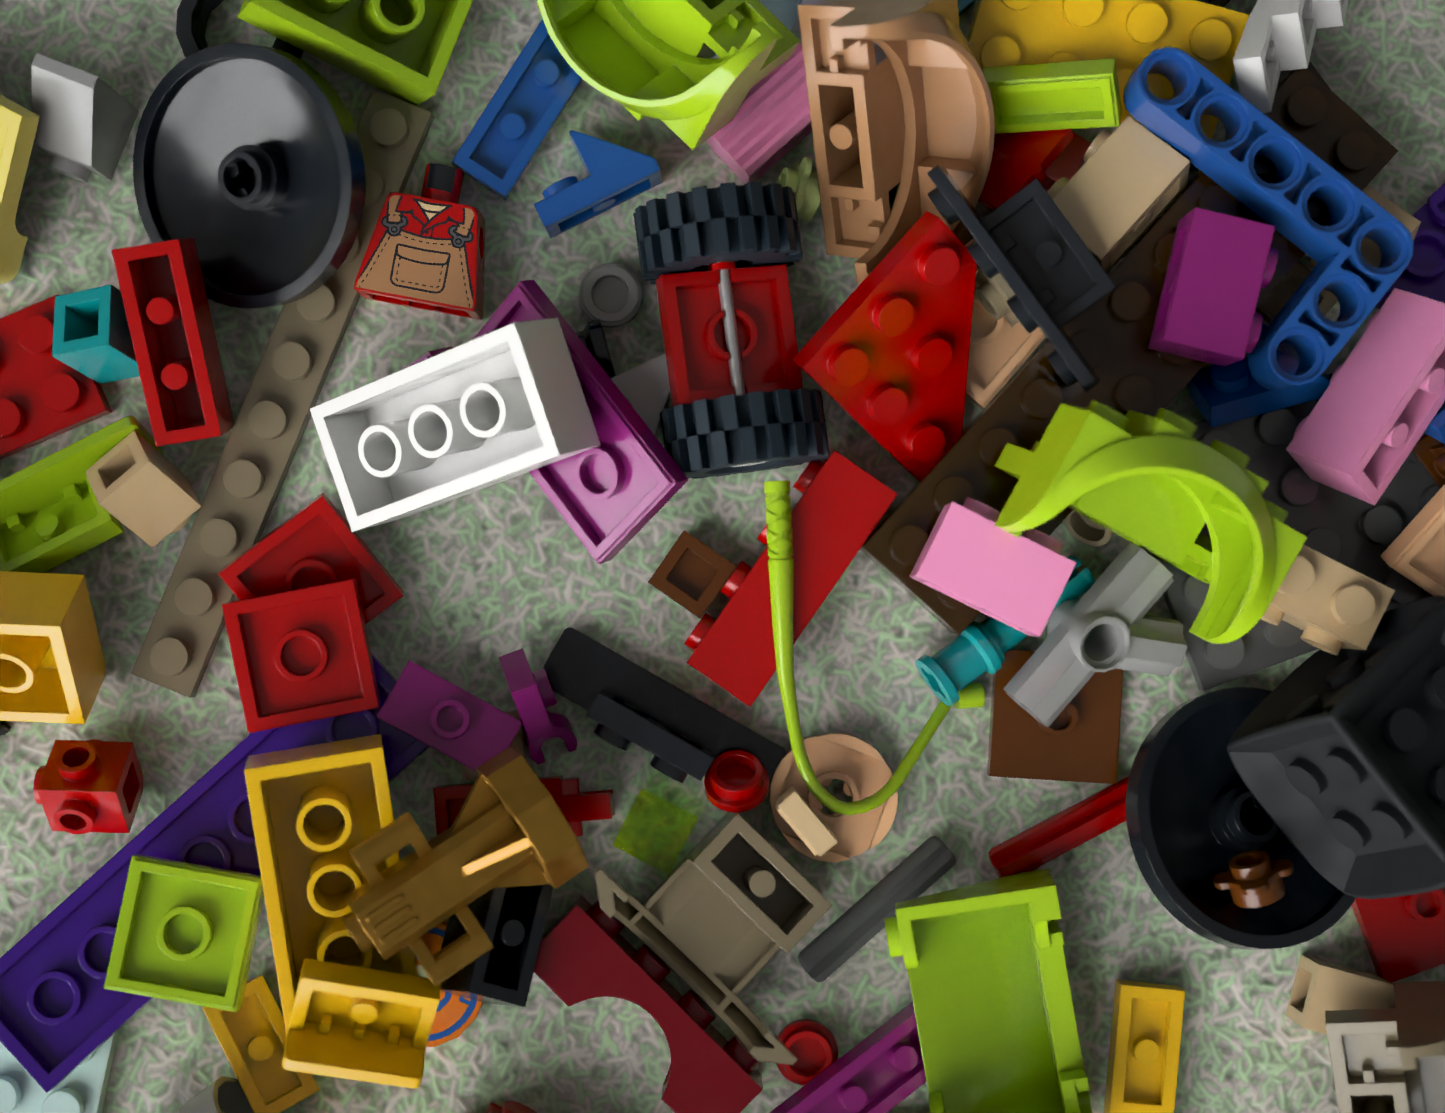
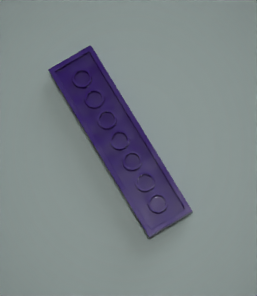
(56, 974)

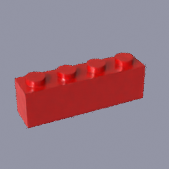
(828, 529)

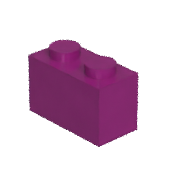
(1214, 288)

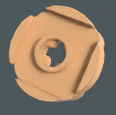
(863, 772)

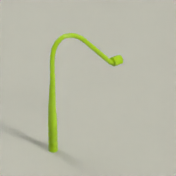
(782, 594)

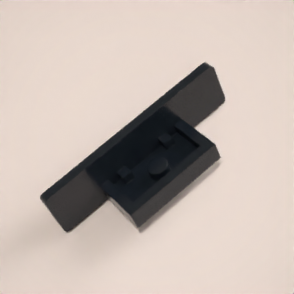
(1039, 260)
(649, 711)

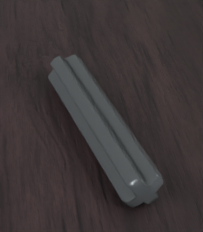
(867, 915)

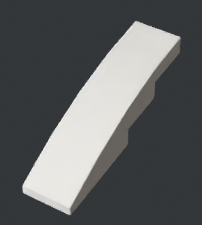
(1277, 40)

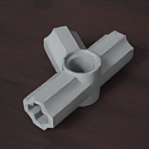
(1119, 636)

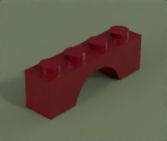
(590, 959)

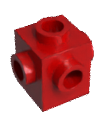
(90, 786)

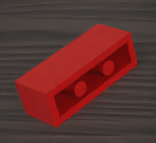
(174, 340)

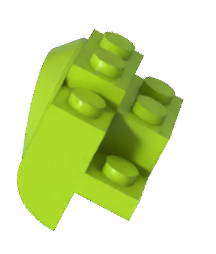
(660, 51)
(1158, 491)

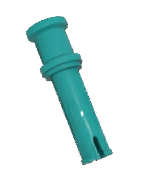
(983, 646)

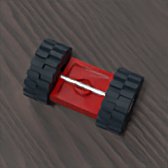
(730, 329)

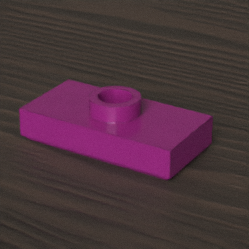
(447, 717)

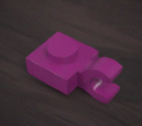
(532, 696)

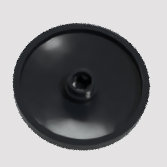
(255, 168)
(1196, 814)

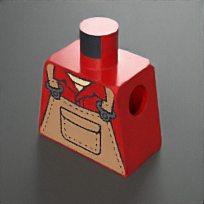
(427, 249)

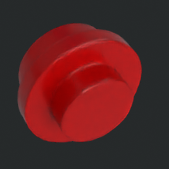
(736, 782)
(811, 1045)

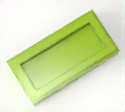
(1055, 96)

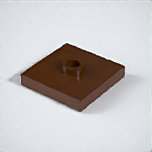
(1076, 745)

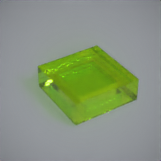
(655, 830)

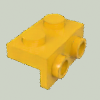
(360, 1024)

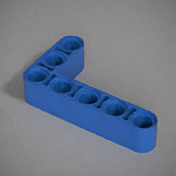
(1282, 205)

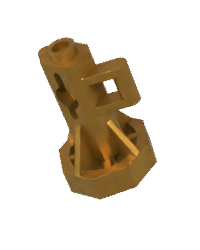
(501, 838)

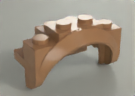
(891, 117)

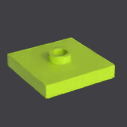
(185, 933)

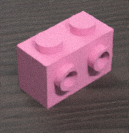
(993, 570)

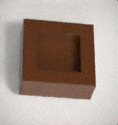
(692, 574)

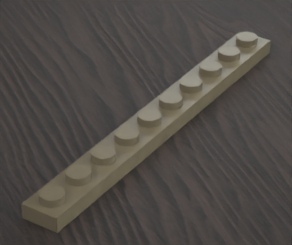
(273, 421)

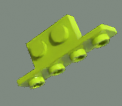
(51, 507)

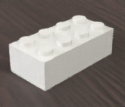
(455, 423)

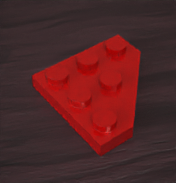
(903, 346)

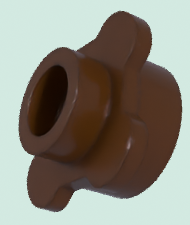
(1254, 879)

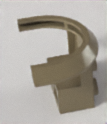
(723, 921)

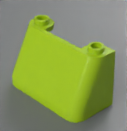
(992, 997)

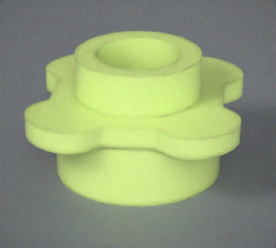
(805, 186)

